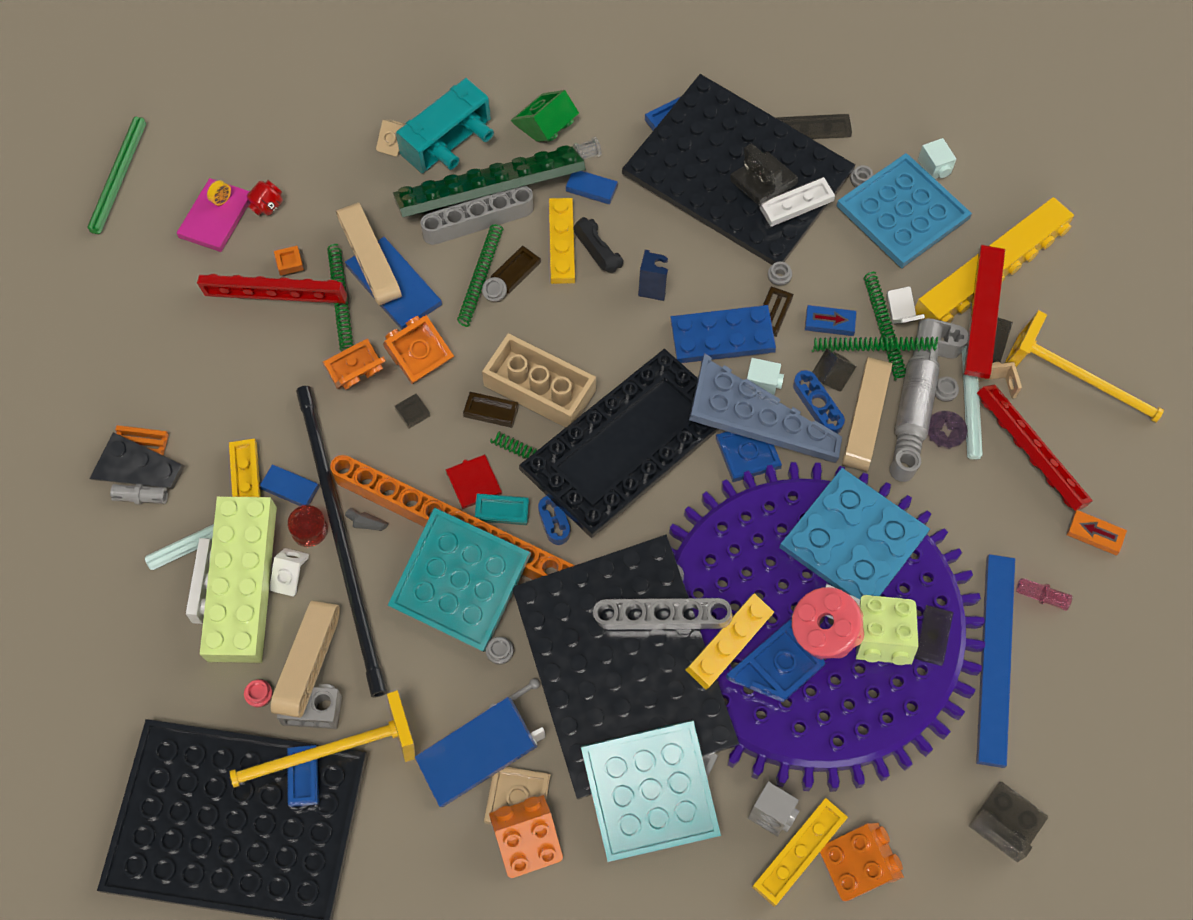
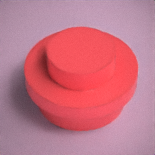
(258, 693)

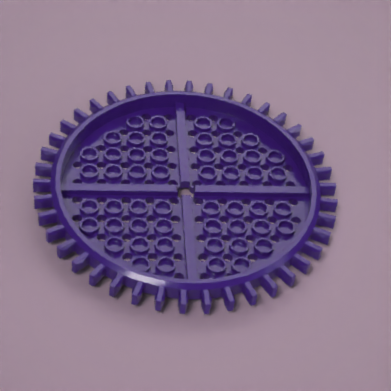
(775, 738)

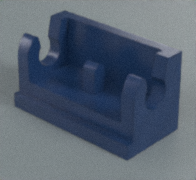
(652, 278)

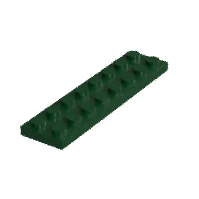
(488, 181)

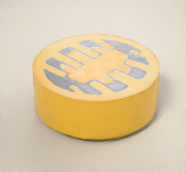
(218, 192)

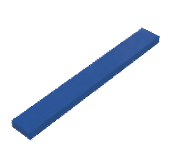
(996, 662)

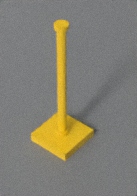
(1026, 344)
(397, 728)

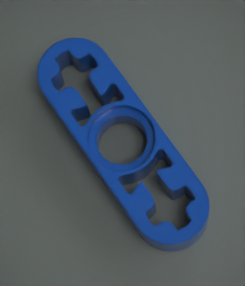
(818, 391)

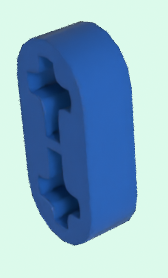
(548, 521)

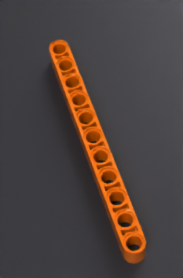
(425, 504)

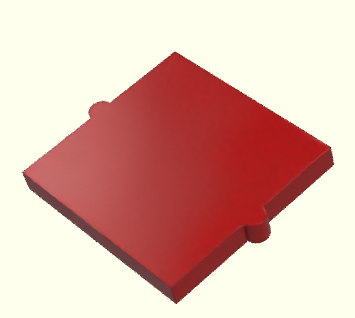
(471, 479)

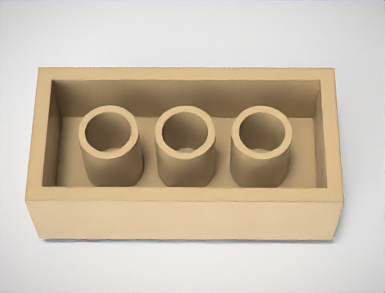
(539, 381)

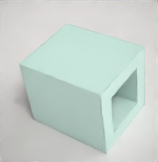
(937, 158)
(765, 374)

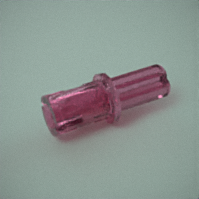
(1044, 594)

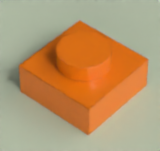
(288, 260)

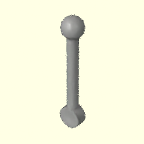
(533, 684)

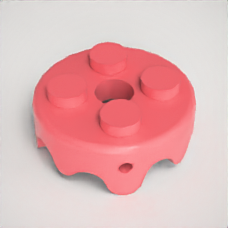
(841, 637)

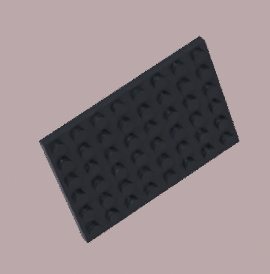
(704, 142)
(617, 679)
(227, 848)

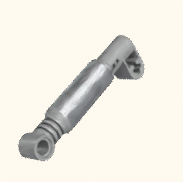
(919, 393)

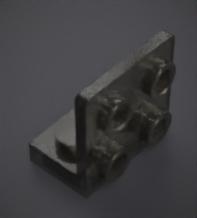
(1009, 822)

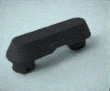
(587, 233)

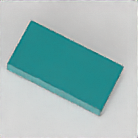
(502, 509)

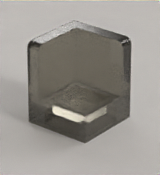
(834, 370)

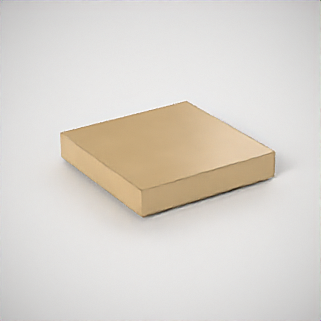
(515, 786)

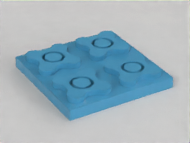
(904, 210)
(854, 537)

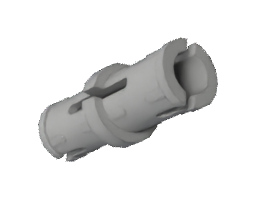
(139, 494)

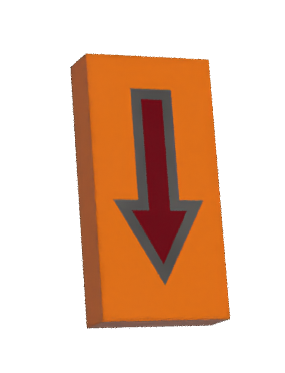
(1096, 532)

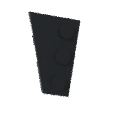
(135, 464)

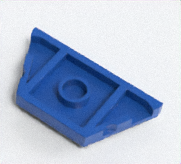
(777, 666)

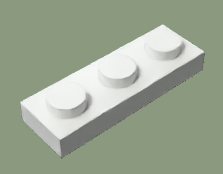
(797, 201)
(198, 587)

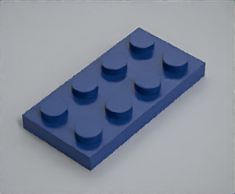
(723, 334)

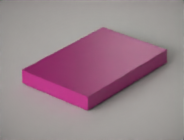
(213, 224)

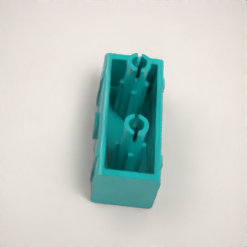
(445, 126)

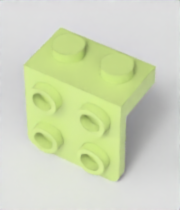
(888, 630)

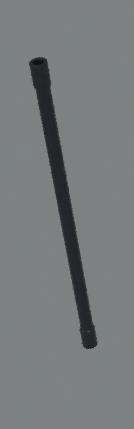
(373, 671)

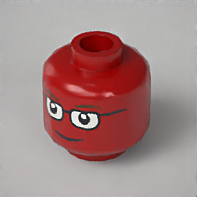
(264, 198)

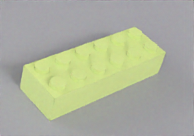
(238, 580)

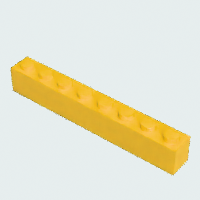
(1021, 244)

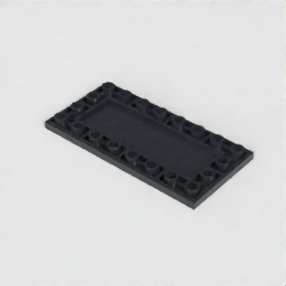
(620, 445)

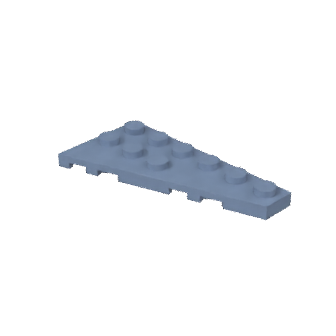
(752, 412)

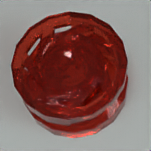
(308, 526)

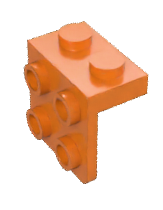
(353, 363)
(526, 836)
(861, 861)

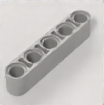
(476, 215)
(651, 606)

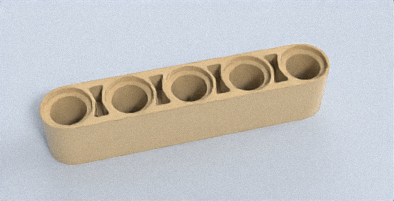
(368, 254)
(867, 414)
(305, 659)

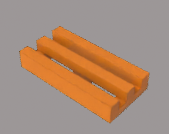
(147, 433)

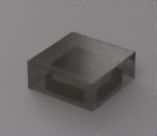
(412, 411)

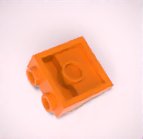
(417, 348)

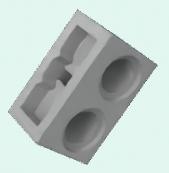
(317, 718)
(774, 810)

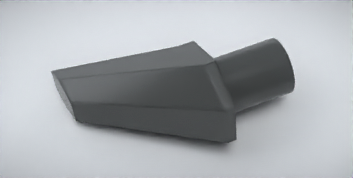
(365, 520)

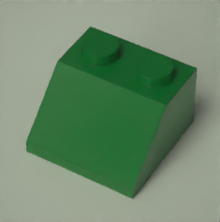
(546, 116)

